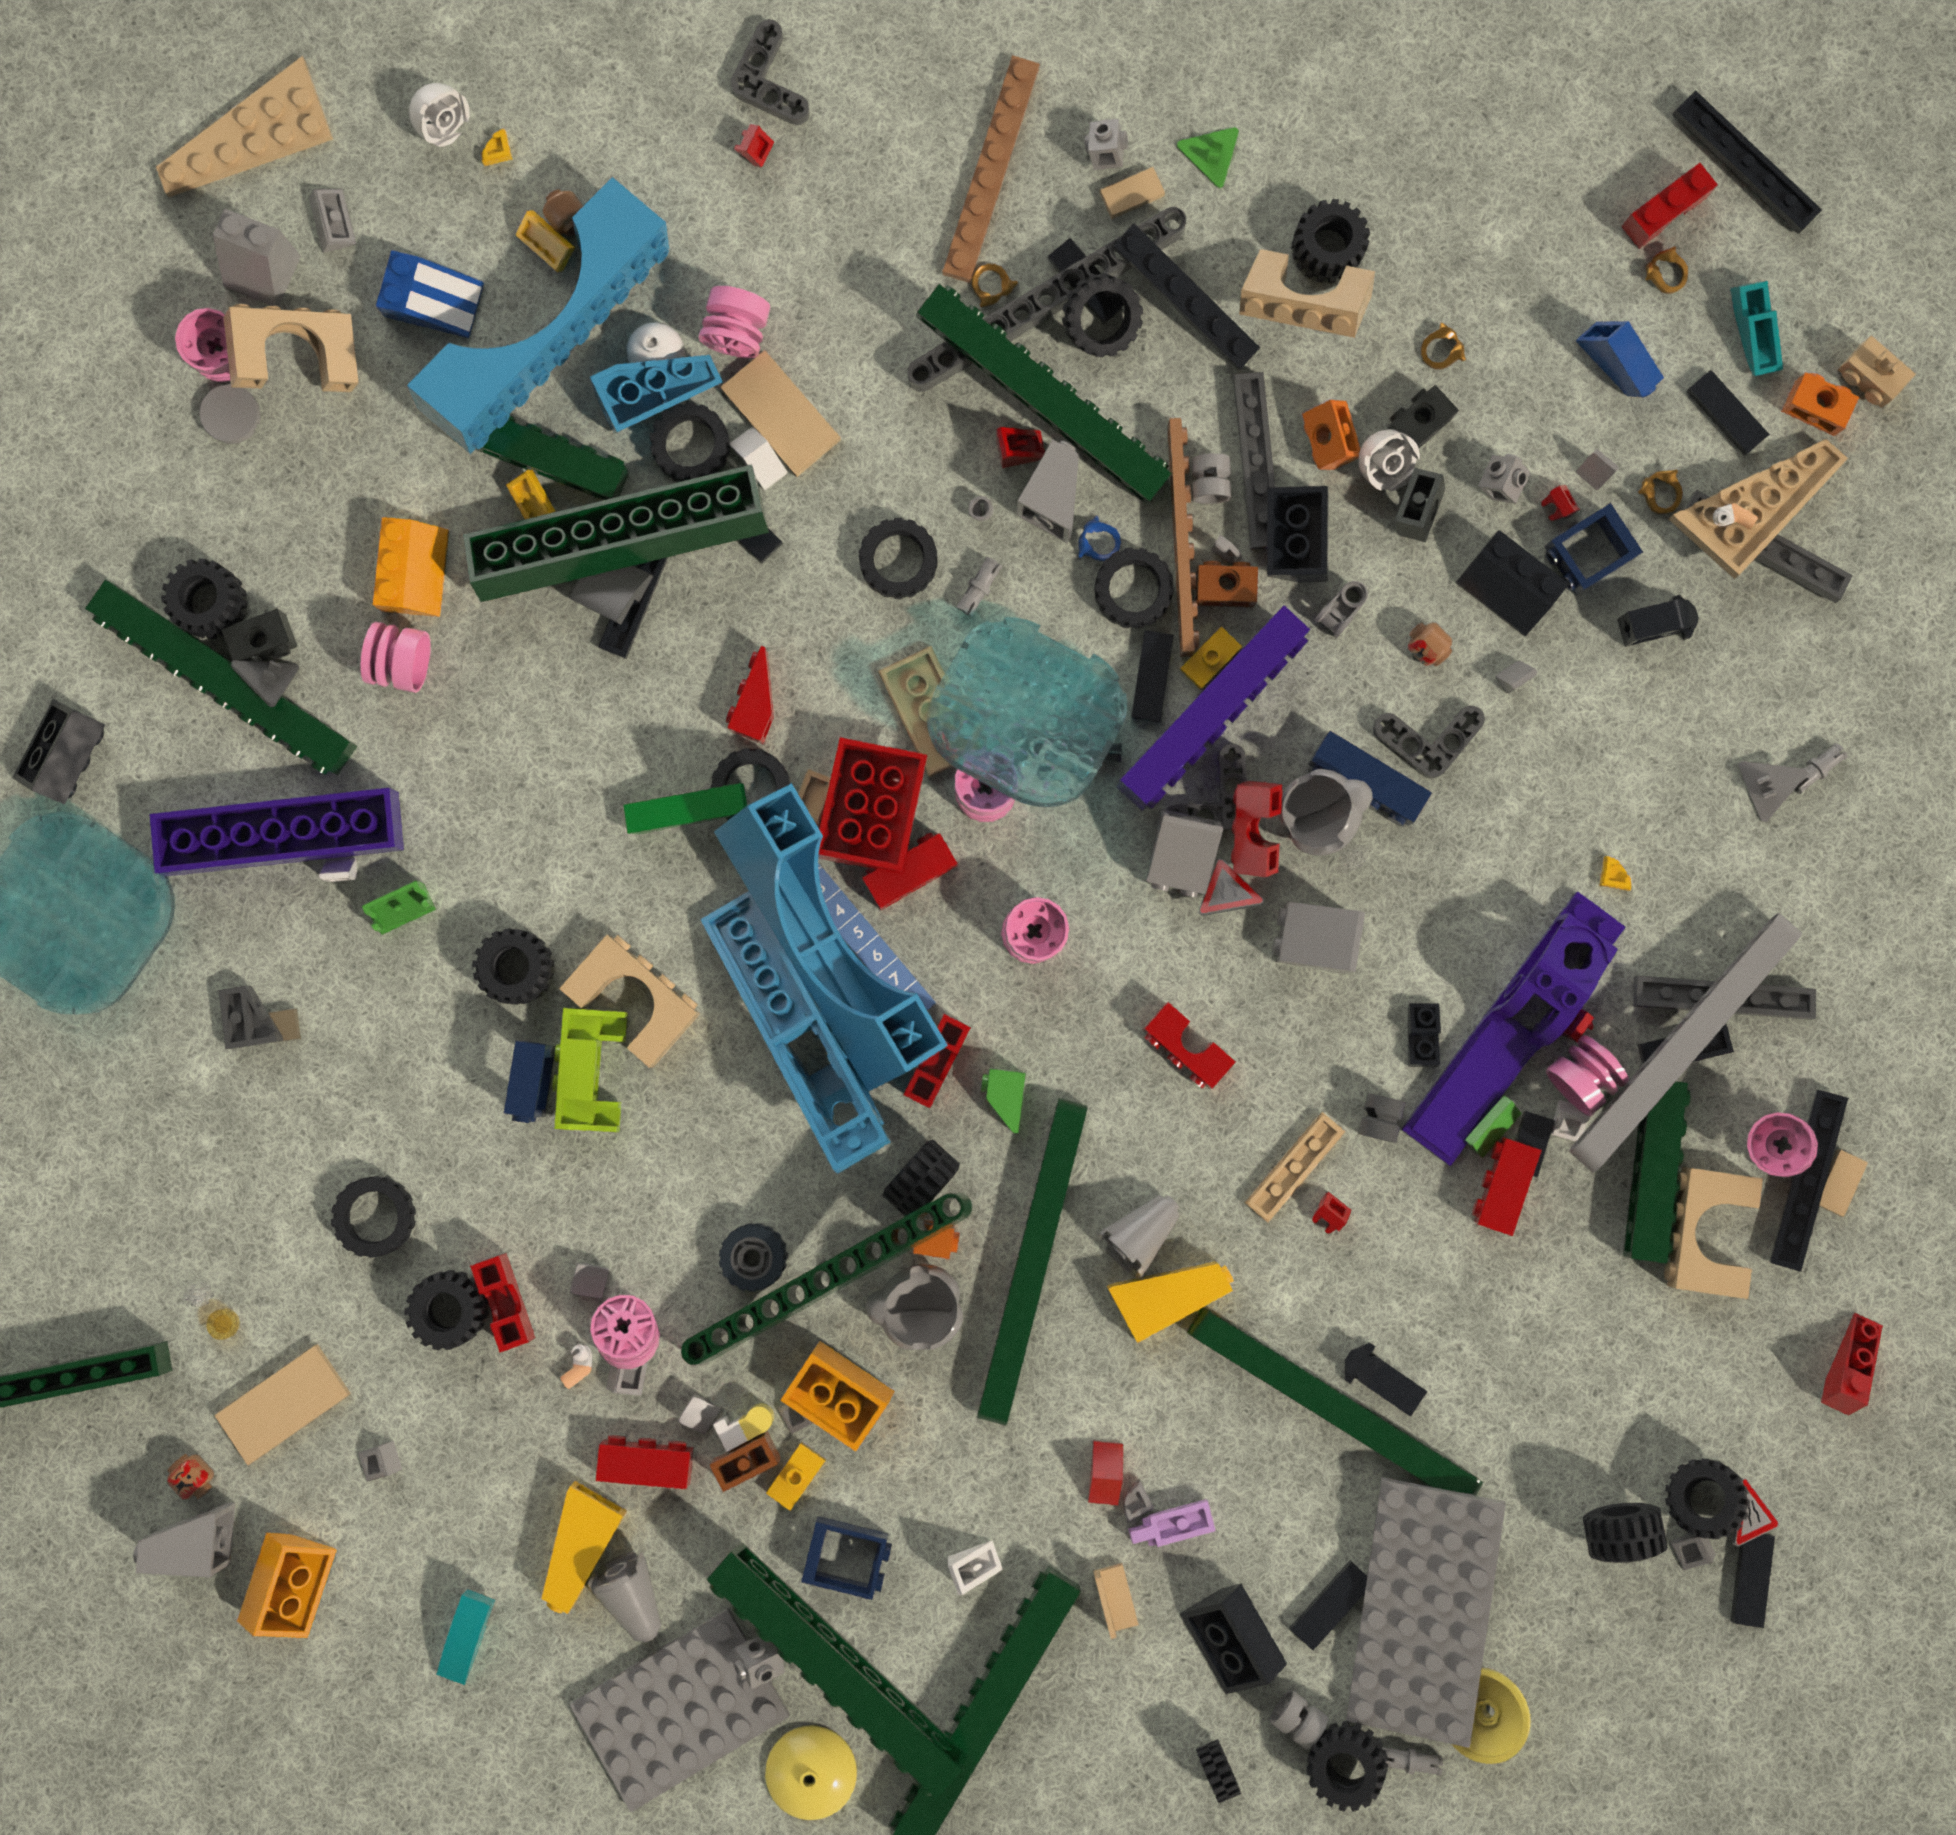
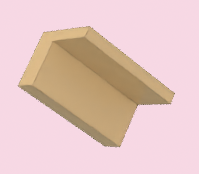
(1115, 1598)

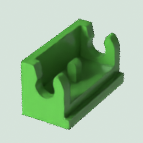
(399, 907)

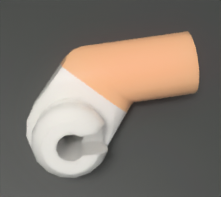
(1734, 513)
(581, 1366)

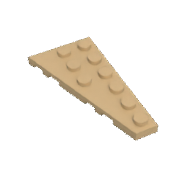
(265, 126)
(1771, 495)

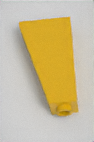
(1167, 1297)
(581, 1539)

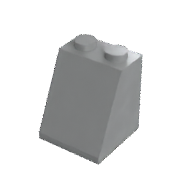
(254, 258)
(1051, 491)
(1183, 852)
(1318, 937)
(189, 1547)

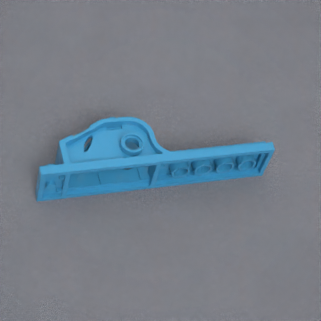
(783, 1013)

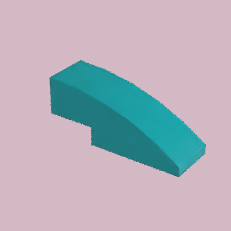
(1757, 327)
(465, 1636)

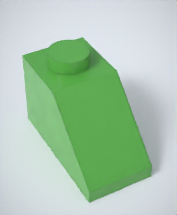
(1005, 1095)

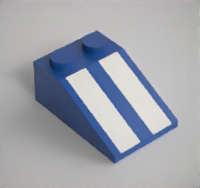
(428, 295)

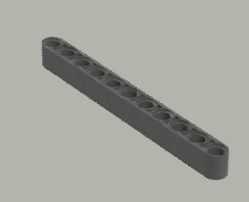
(1053, 287)

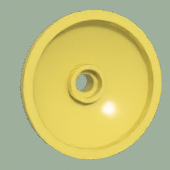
(1498, 1735)
(816, 1753)

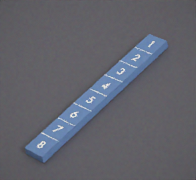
(867, 942)

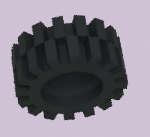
(1218, 1771)

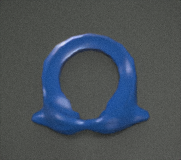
(1097, 526)

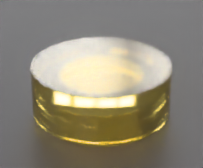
(223, 1324)

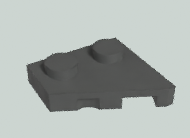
(246, 1019)

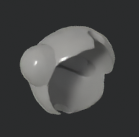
(1324, 811)
(898, 1304)

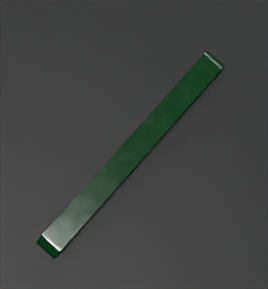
(1032, 1262)
(839, 1277)
(1331, 1404)

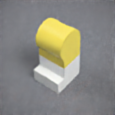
(744, 1428)

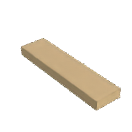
(1294, 1167)

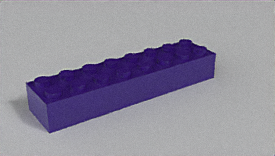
(1219, 702)
(276, 832)

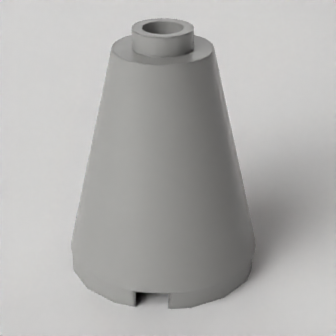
(1140, 1234)
(628, 1595)

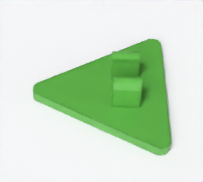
(1211, 153)

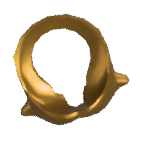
(1655, 276)
(1007, 285)
(1455, 355)
(1648, 491)

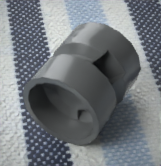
(1381, 1118)

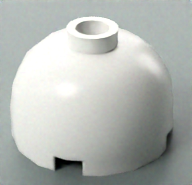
(437, 109)
(654, 342)
(1388, 459)

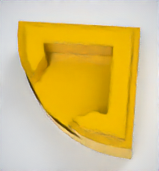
(497, 149)
(1614, 875)

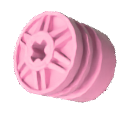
(734, 321)
(197, 339)
(395, 657)
(980, 806)
(1052, 930)
(1592, 1070)
(1775, 1127)
(627, 1349)

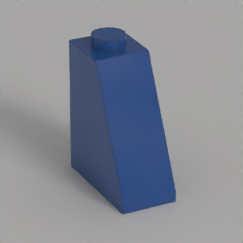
(1622, 357)

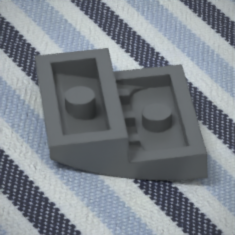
(612, 591)

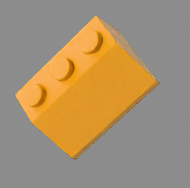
(410, 567)
(837, 1396)
(286, 1586)

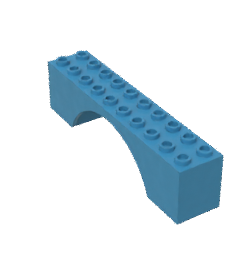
(477, 388)
(777, 858)

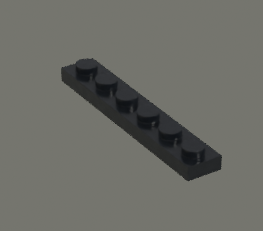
(1746, 162)
(1185, 296)
(1807, 1188)

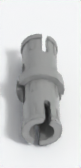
(979, 586)
(1818, 767)
(1413, 1761)

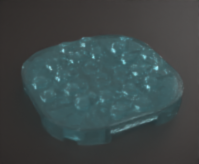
(1026, 713)
(78, 913)

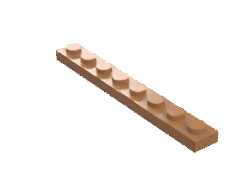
(991, 169)
(1181, 526)

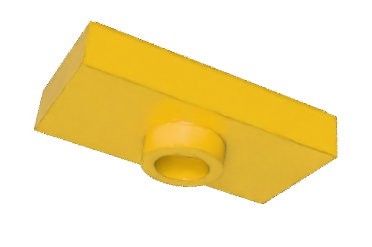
(545, 241)
(529, 495)
(1210, 658)
(795, 1476)

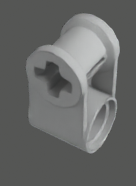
(1340, 611)

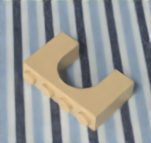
(1333, 312)
(326, 331)
(671, 1011)
(1688, 1265)

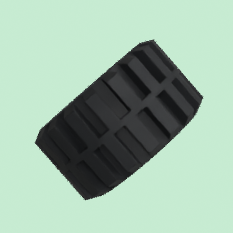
(1338, 219)
(185, 584)
(488, 961)
(921, 1178)
(421, 1314)
(1680, 1492)
(1625, 1532)
(1336, 1787)

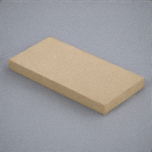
(780, 413)
(911, 690)
(282, 1404)

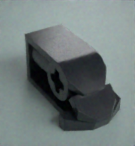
(1659, 621)
(1382, 1379)

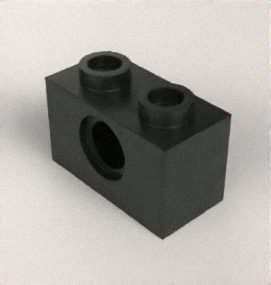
(1436, 409)
(1420, 504)
(242, 637)

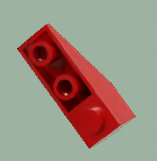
(754, 708)
(1853, 1368)

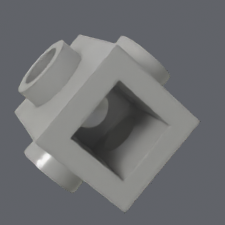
(1106, 144)
(1504, 478)
(758, 1662)

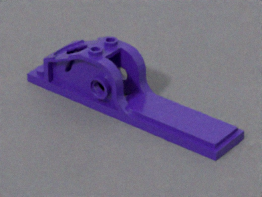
(1501, 1044)

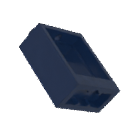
(1616, 533)
(529, 1081)
(840, 1584)

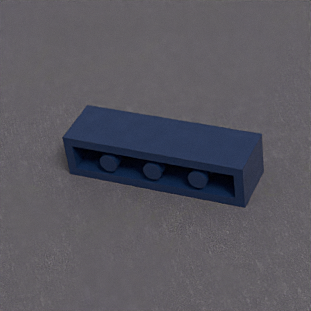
(1390, 789)

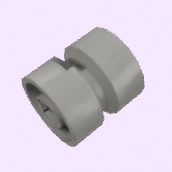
(1211, 489)
(1303, 1722)

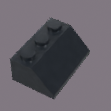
(1298, 533)
(1512, 583)
(59, 752)
(1234, 1640)

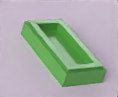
(1493, 1126)

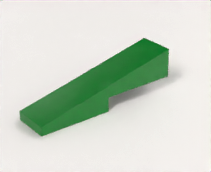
(684, 809)

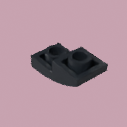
(1423, 1034)

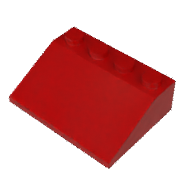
(871, 805)

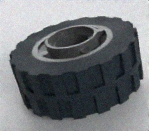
(734, 1257)

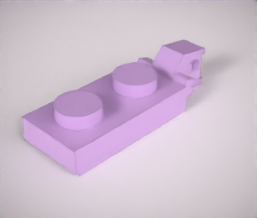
(1174, 1524)

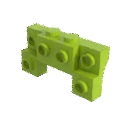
(580, 1070)

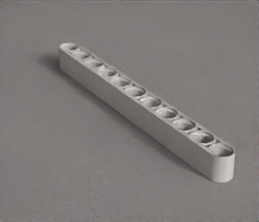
(1685, 1042)

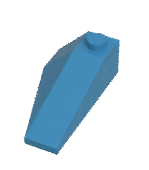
(645, 388)

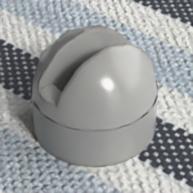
(975, 510)

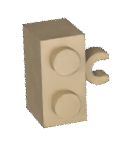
(1876, 372)

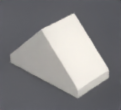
(755, 450)
(973, 1566)

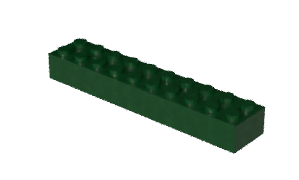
(615, 533)
(838, 1670)

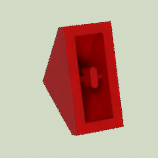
(1019, 446)
(1106, 1473)

